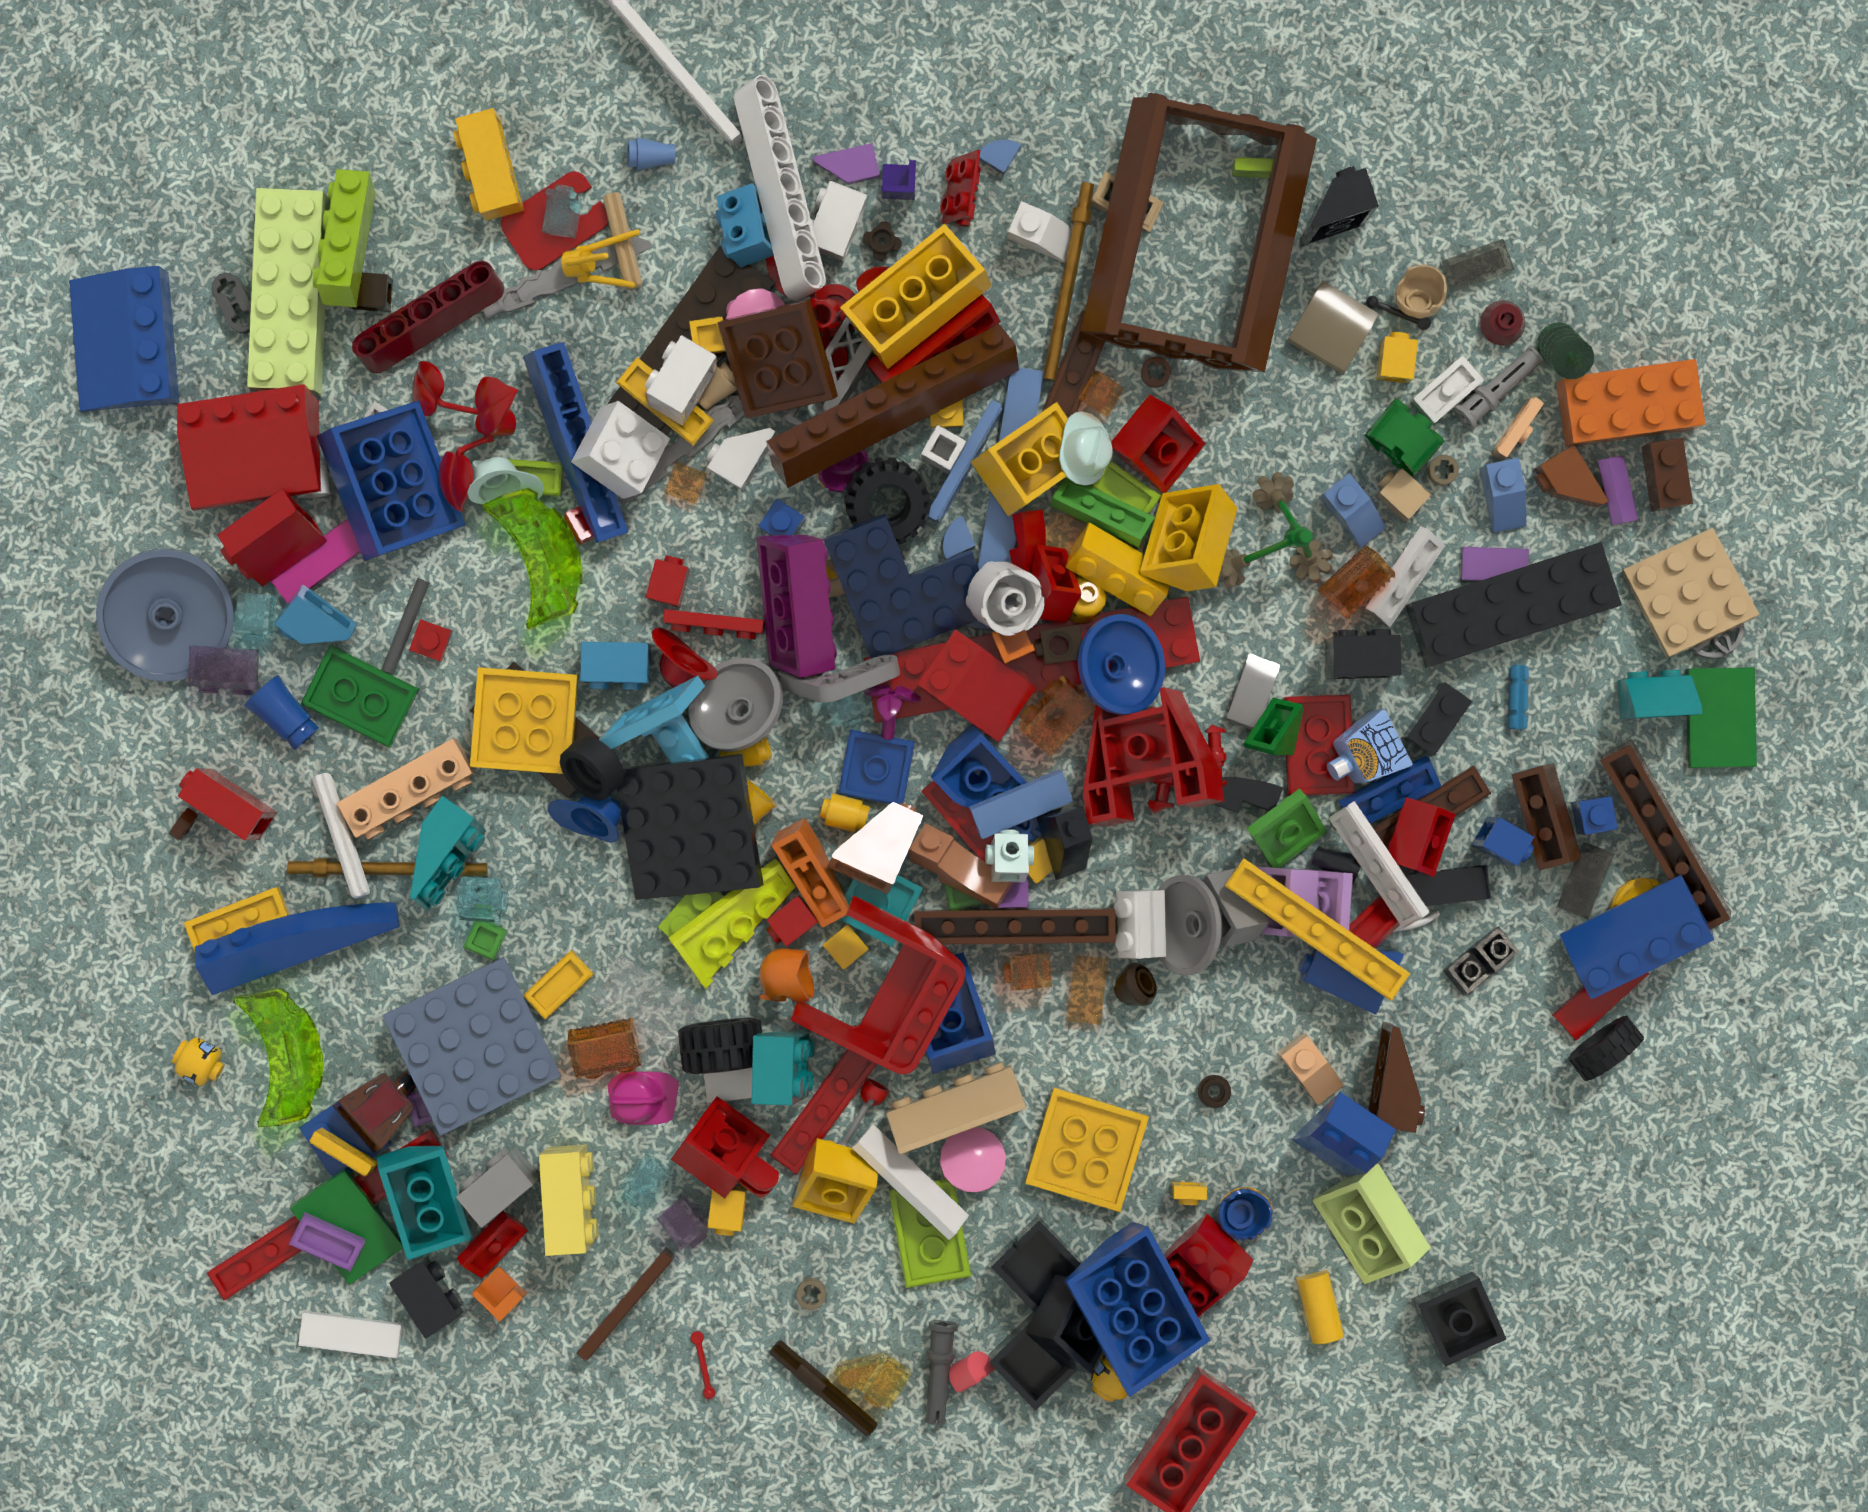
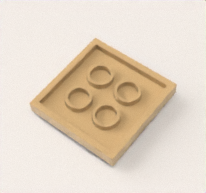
(1690, 593)

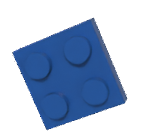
(334, 1123)

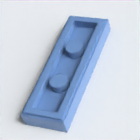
(1020, 804)

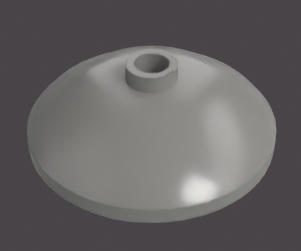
(719, 707)
(1191, 925)

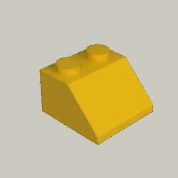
(835, 1182)

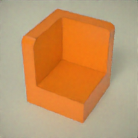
(1013, 646)
(499, 1293)

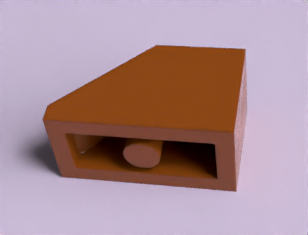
(1569, 479)

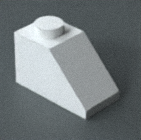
(1040, 232)
(739, 456)

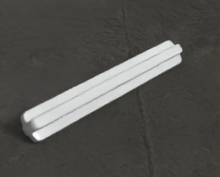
(341, 836)

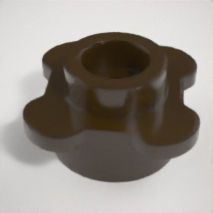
(891, 242)

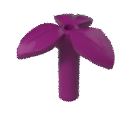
(890, 704)

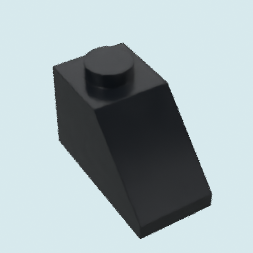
(1066, 839)

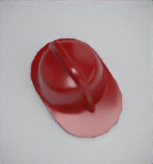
(679, 661)

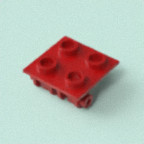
(962, 177)

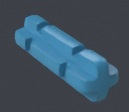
(1518, 697)

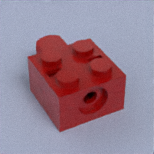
(725, 1152)

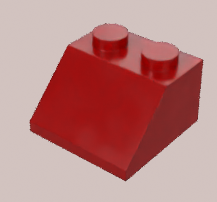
(1157, 443)

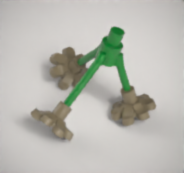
(1310, 559)

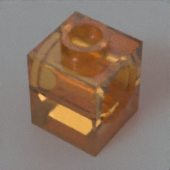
(1028, 971)

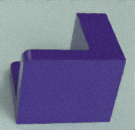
(899, 181)

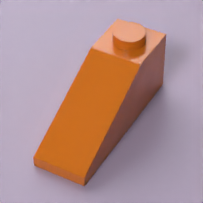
(808, 867)

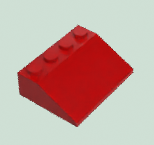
(250, 446)

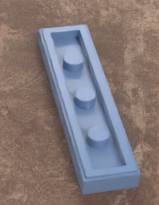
(963, 464)

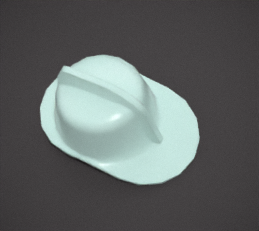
(1084, 448)
(498, 477)

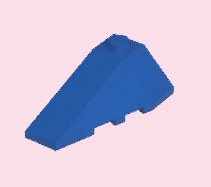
(975, 772)

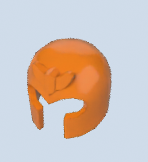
(786, 975)

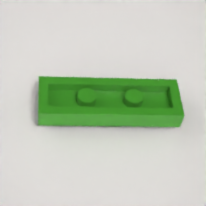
(1103, 511)

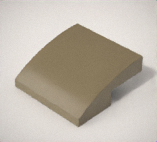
(1332, 327)

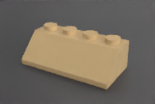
(955, 1108)

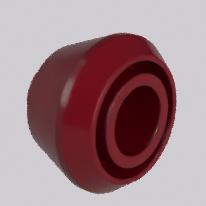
(1498, 330)

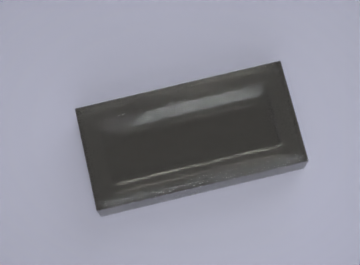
(1477, 266)

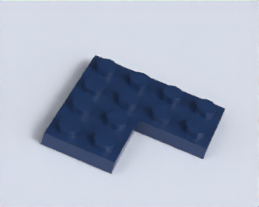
(889, 602)

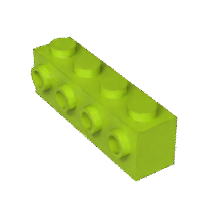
(345, 238)

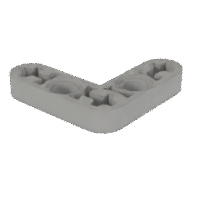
(836, 686)

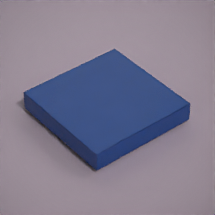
(876, 767)

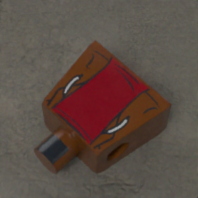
(377, 1108)

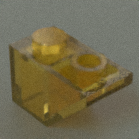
(875, 1375)

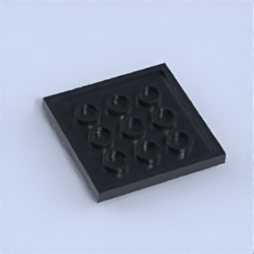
(689, 827)

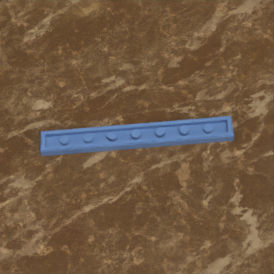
(1019, 408)

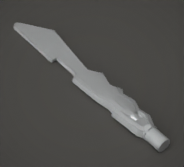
(552, 281)
(723, 415)

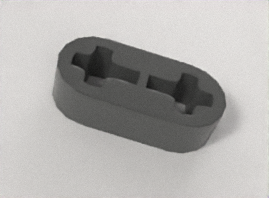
(227, 306)

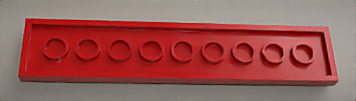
(1169, 622)

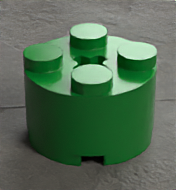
(1404, 437)

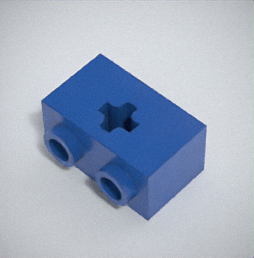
(1503, 841)

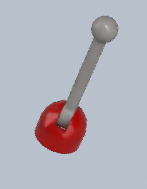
(872, 1094)

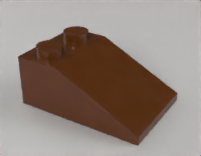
(1394, 1087)

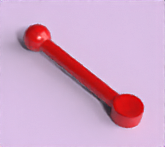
(697, 1338)

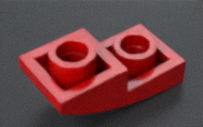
(1029, 530)

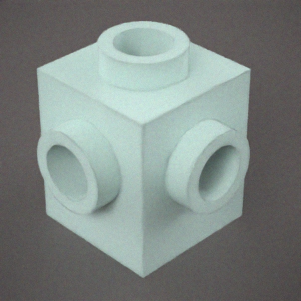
(1009, 856)

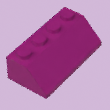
(796, 604)

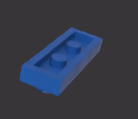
(1391, 791)

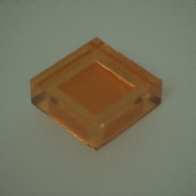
(1101, 393)
(685, 483)

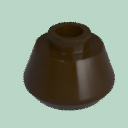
(1135, 986)

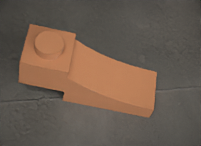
(956, 866)

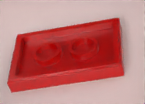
(1321, 723)

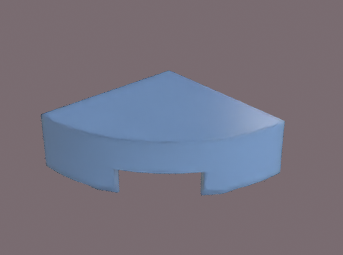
(999, 154)
(957, 538)

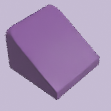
(1016, 896)

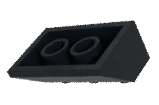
(1343, 207)

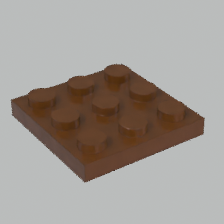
(778, 359)

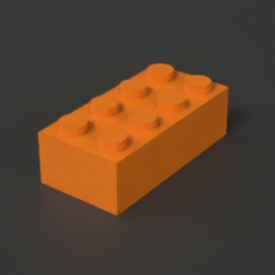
(1631, 403)

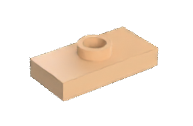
(1518, 430)

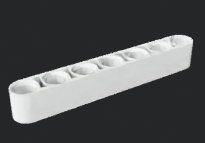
(779, 188)

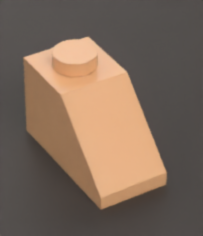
(1310, 1068)

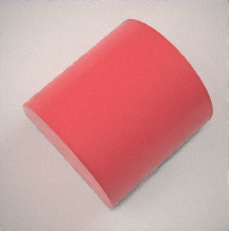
(969, 1371)

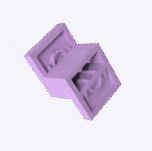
(1322, 889)

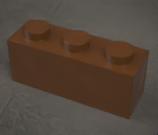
(1546, 816)

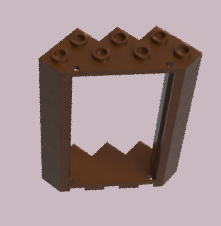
(1270, 250)

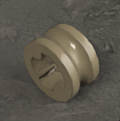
(1436, 463)
(801, 1292)

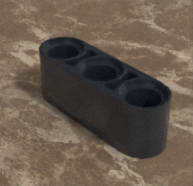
(1452, 885)

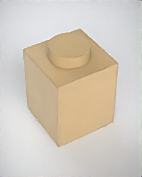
(1401, 494)

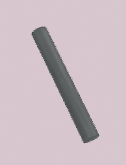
(405, 626)

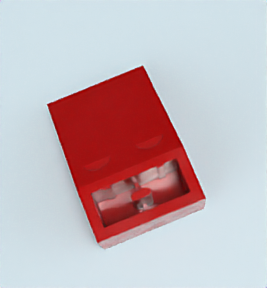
(1207, 1263)

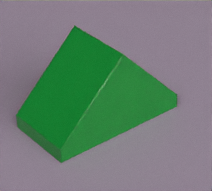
(1276, 728)

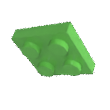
(1287, 829)

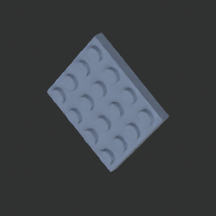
(471, 1046)

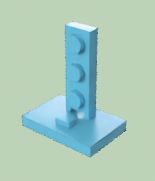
(664, 720)

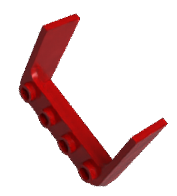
(907, 1003)

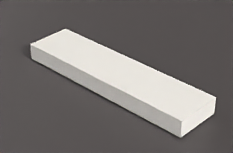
(1379, 865)
(910, 1182)

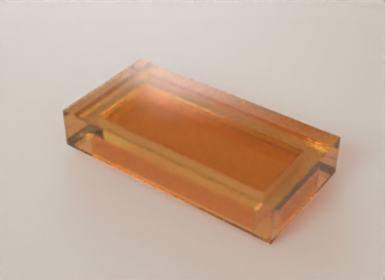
(1087, 989)

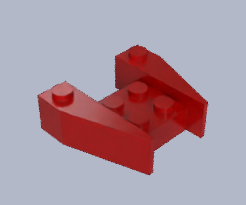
(1147, 749)

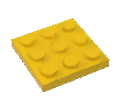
(523, 719)
(1086, 1149)

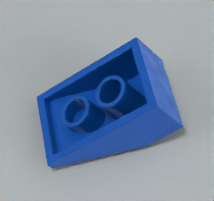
(963, 1032)
(1346, 1136)

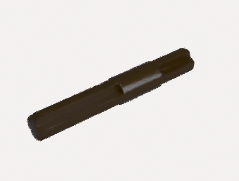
(823, 1387)

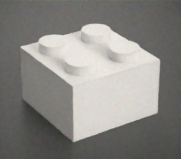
(681, 379)
(620, 450)

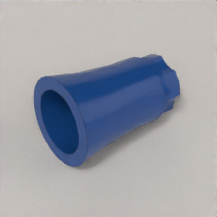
(282, 712)

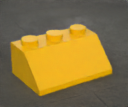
(1190, 538)

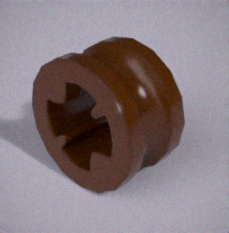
(1155, 361)

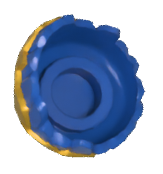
(1245, 1213)

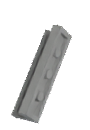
(851, 373)

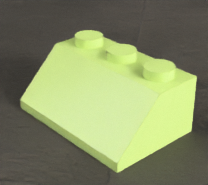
(1372, 1225)

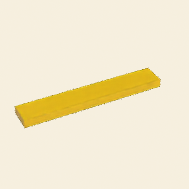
(1317, 929)

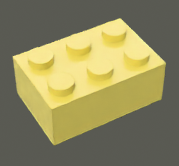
(567, 1199)

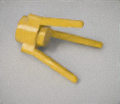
(582, 261)

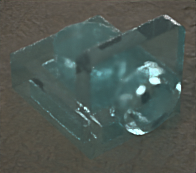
(562, 211)

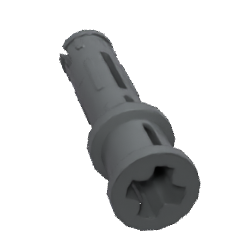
(940, 1356)

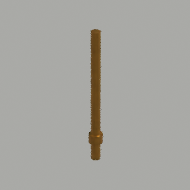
(1080, 217)
(324, 867)

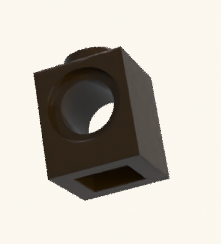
(375, 293)
(1071, 634)

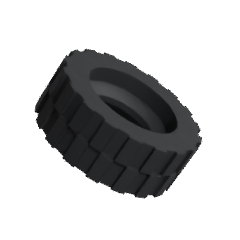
(1606, 1048)

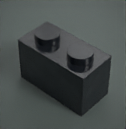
(1437, 719)
(427, 1296)

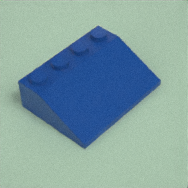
(124, 339)
(389, 480)
(1136, 1307)

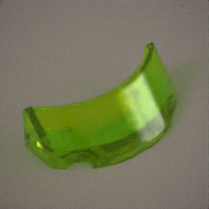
(547, 551)
(292, 1054)

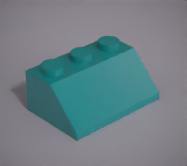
(423, 1199)

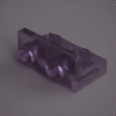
(224, 668)

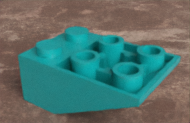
(443, 846)
(782, 1067)

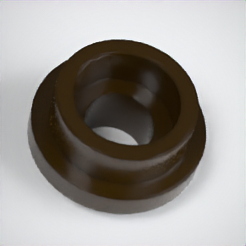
(1221, 1099)

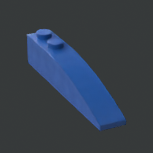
(567, 425)
(288, 942)

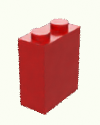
(270, 538)
(226, 803)

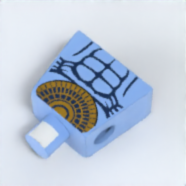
(1369, 749)

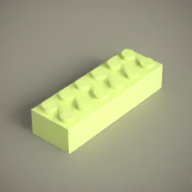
(285, 306)

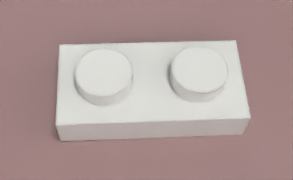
(1447, 390)

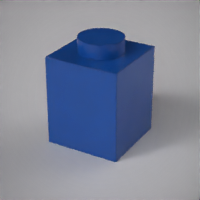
(782, 520)
(1594, 815)

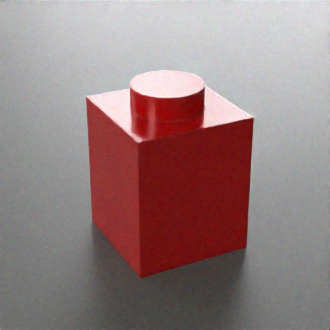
(668, 581)
(791, 921)

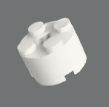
(988, 596)

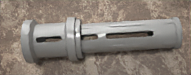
(1487, 397)

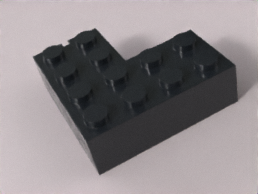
(1029, 1272)

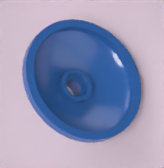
(1134, 659)

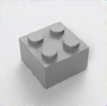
(491, 1192)

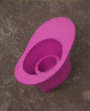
(643, 1097)

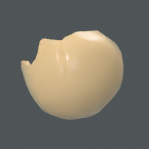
(1421, 291)

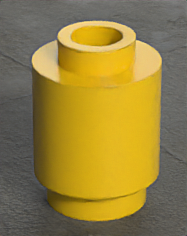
(844, 813)

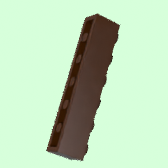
(1663, 829)
(1018, 925)

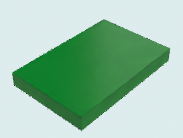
(359, 696)
(1727, 726)
(347, 1206)

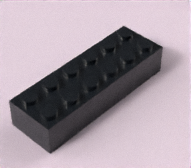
(1513, 605)

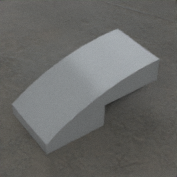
(1252, 691)

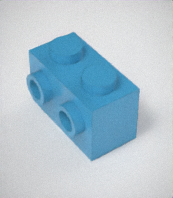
(743, 226)
(615, 663)

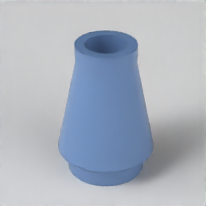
(649, 153)

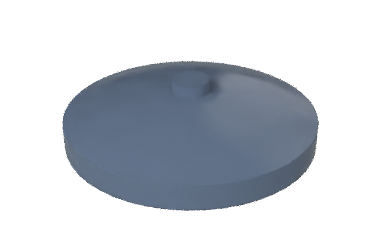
(159, 608)

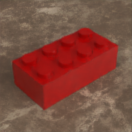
(1190, 1443)

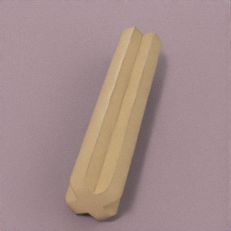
(624, 249)

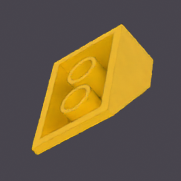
(1024, 461)

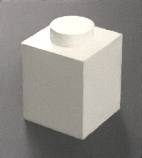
(943, 449)

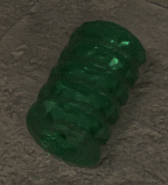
(1565, 350)

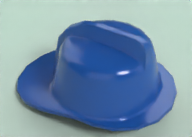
(588, 817)

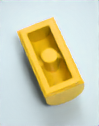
(1320, 1307)

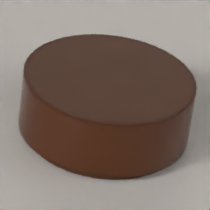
(183, 824)

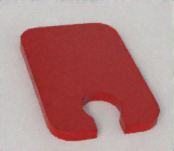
(541, 249)

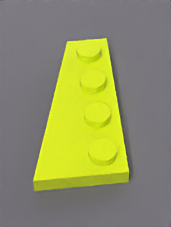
(719, 930)

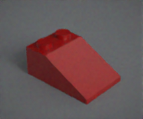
(976, 685)

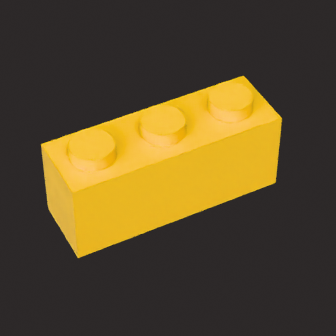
(488, 164)
(1115, 569)

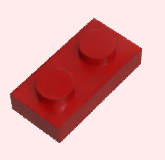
(492, 1244)

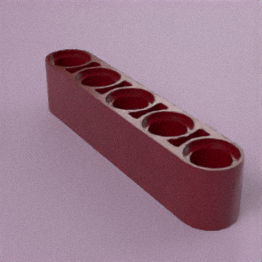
(428, 317)

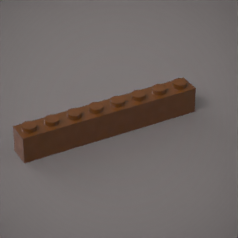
(893, 405)

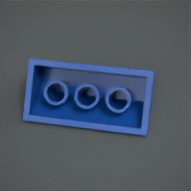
(1636, 937)

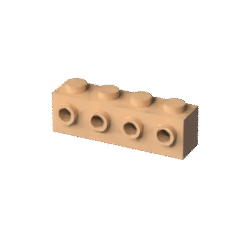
(406, 789)

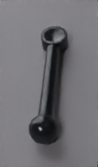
(1373, 302)

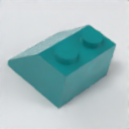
(1658, 696)

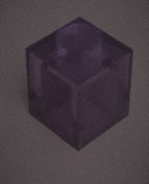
(684, 1223)

